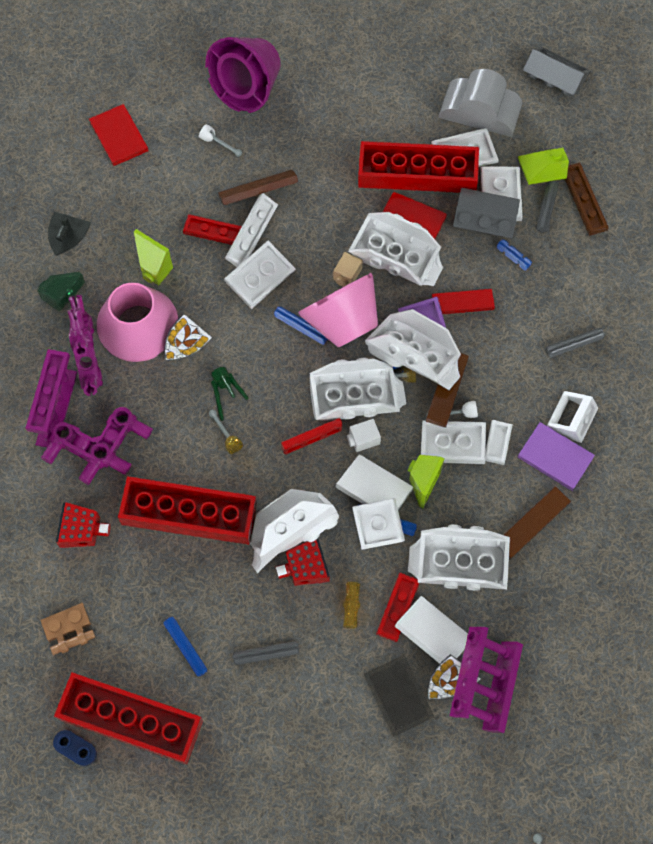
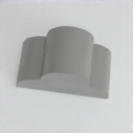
(482, 102)

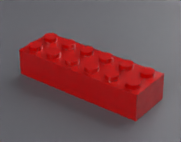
(418, 167)
(187, 510)
(129, 718)

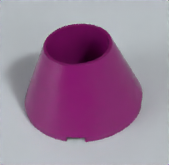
(242, 71)

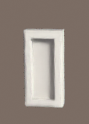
(498, 442)

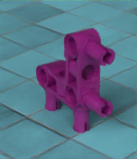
(82, 345)
(86, 446)

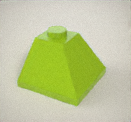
(544, 166)
(153, 258)
(424, 476)

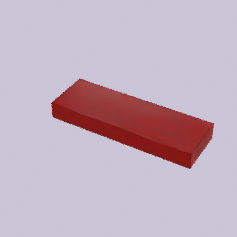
(211, 229)
(465, 301)
(311, 436)
(398, 605)

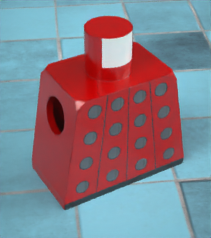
(79, 527)
(305, 564)

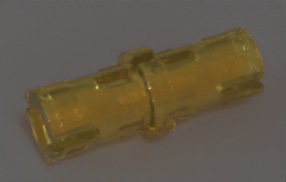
(351, 605)

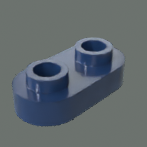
(74, 748)

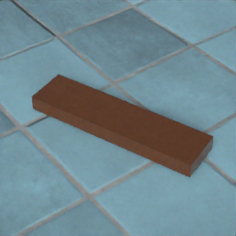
(258, 187)
(585, 200)
(444, 398)
(536, 520)

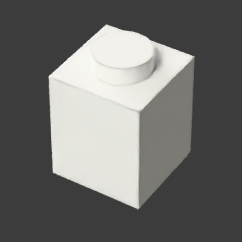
(364, 435)

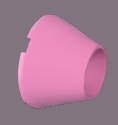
(345, 312)
(138, 339)

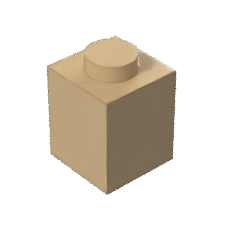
(347, 269)

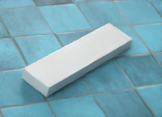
(251, 230)

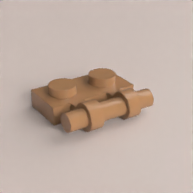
(65, 623)

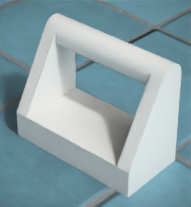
(581, 420)

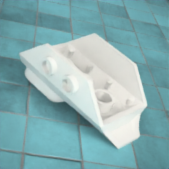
(399, 247)
(417, 344)
(355, 389)
(289, 521)
(461, 558)

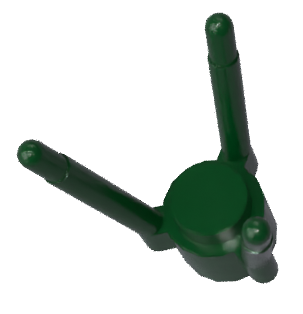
(223, 379)

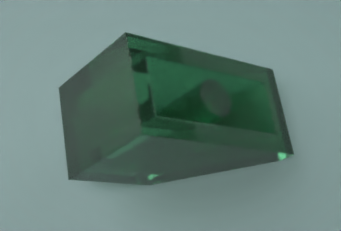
(59, 288)

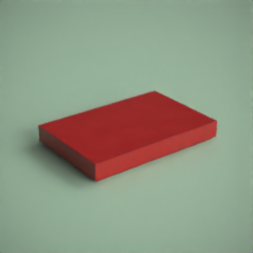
(118, 135)
(416, 212)

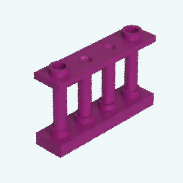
(51, 396)
(502, 685)

